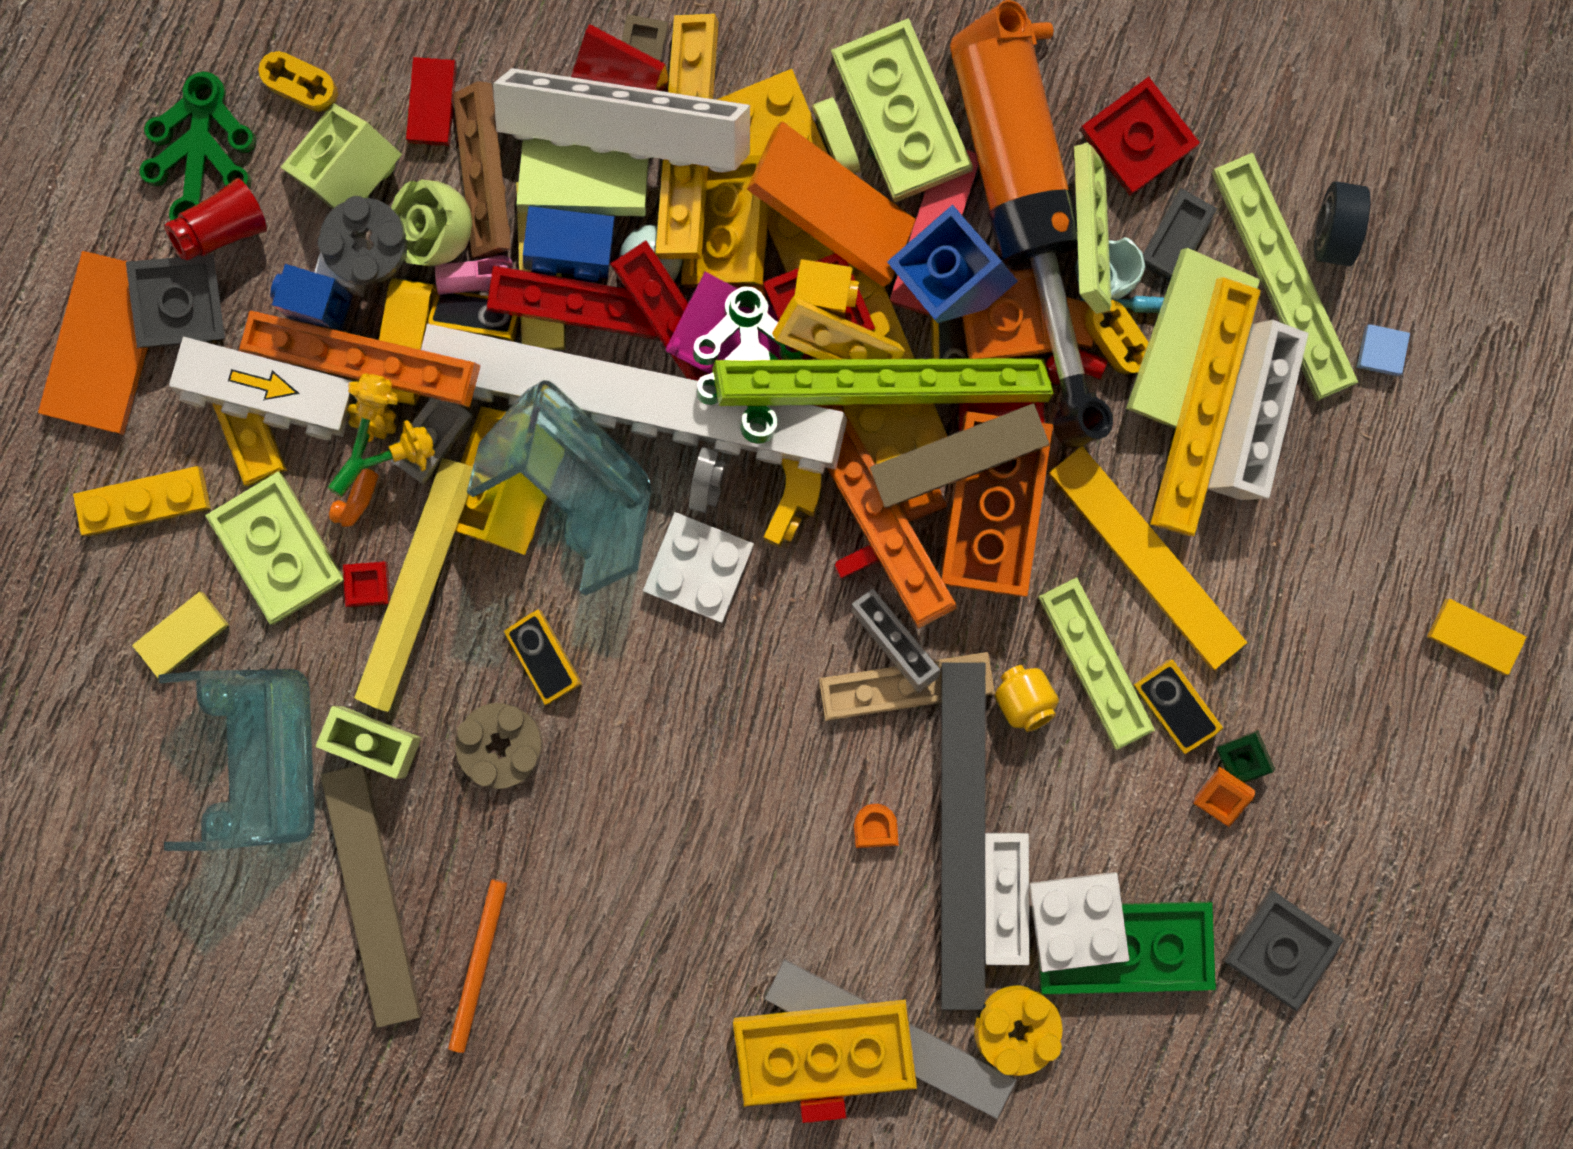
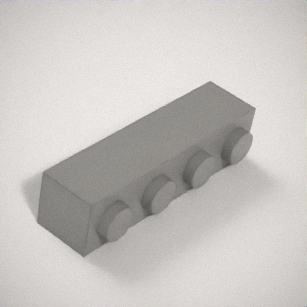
(895, 640)

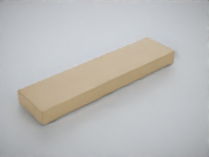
(885, 690)

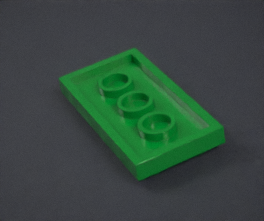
(1167, 951)

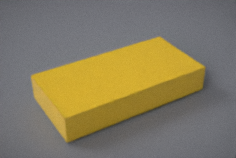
(1476, 636)

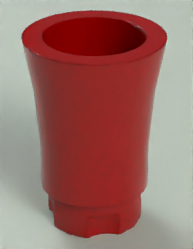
(216, 222)

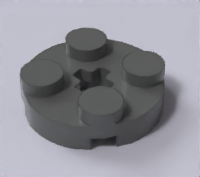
(338, 242)

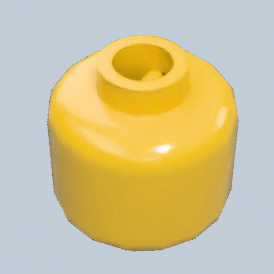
(1026, 698)

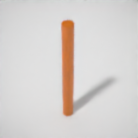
(477, 966)

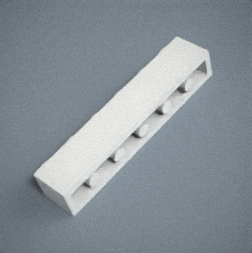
(622, 119)

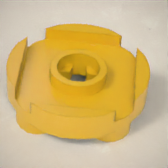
(997, 1020)

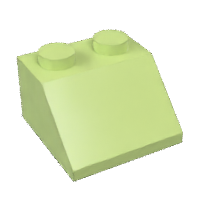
(341, 158)

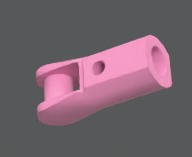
(469, 275)

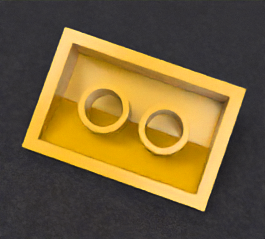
(508, 510)

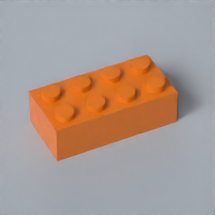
(995, 523)

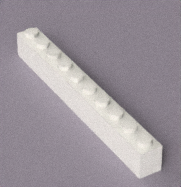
(642, 399)

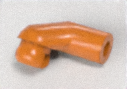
(358, 499)

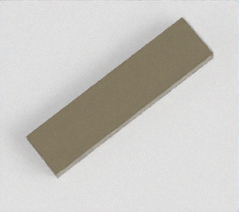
(959, 456)

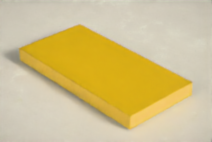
(825, 1053)

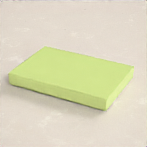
(581, 180)
(275, 548)

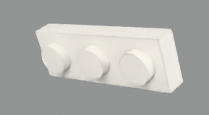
(1006, 898)

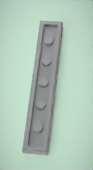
(934, 1058)

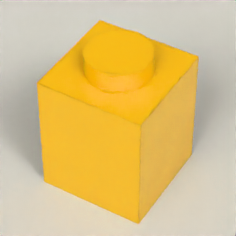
(826, 286)

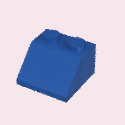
(951, 268)

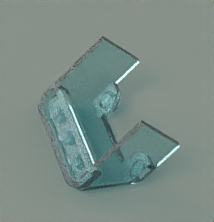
(579, 471)
(266, 757)

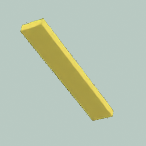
(415, 585)

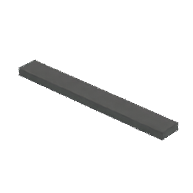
(963, 835)

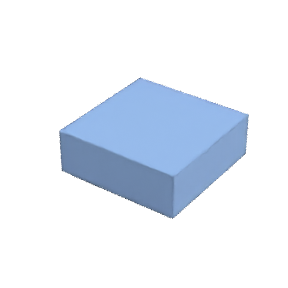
(1383, 350)

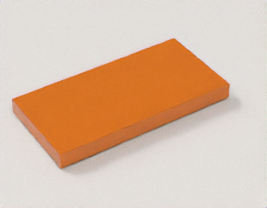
(831, 203)
(96, 350)

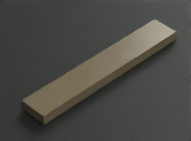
(371, 896)

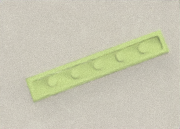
(1284, 273)

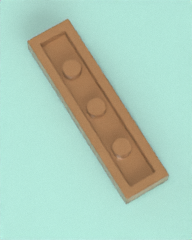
(482, 169)

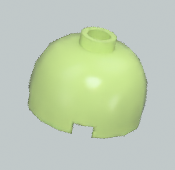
(434, 222)

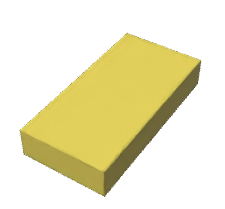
(180, 634)

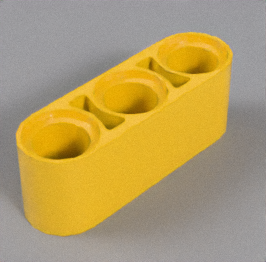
(406, 319)

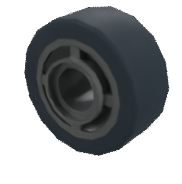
(1342, 223)

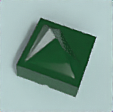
(1246, 757)

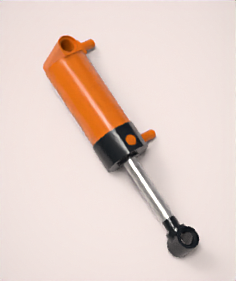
(1027, 187)

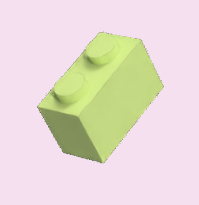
(368, 742)

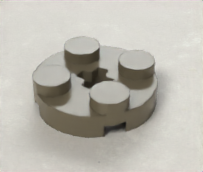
(476, 735)

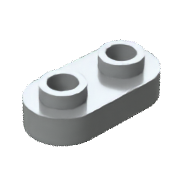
(706, 480)

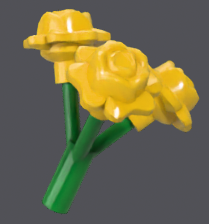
(376, 419)

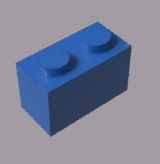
(568, 243)
(310, 298)

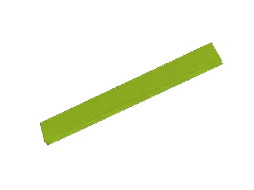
(880, 381)

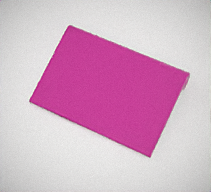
(703, 315)

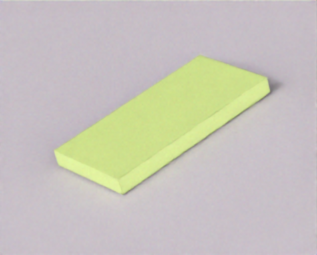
(901, 110)
(1176, 336)

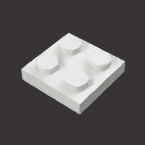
(698, 567)
(1079, 921)

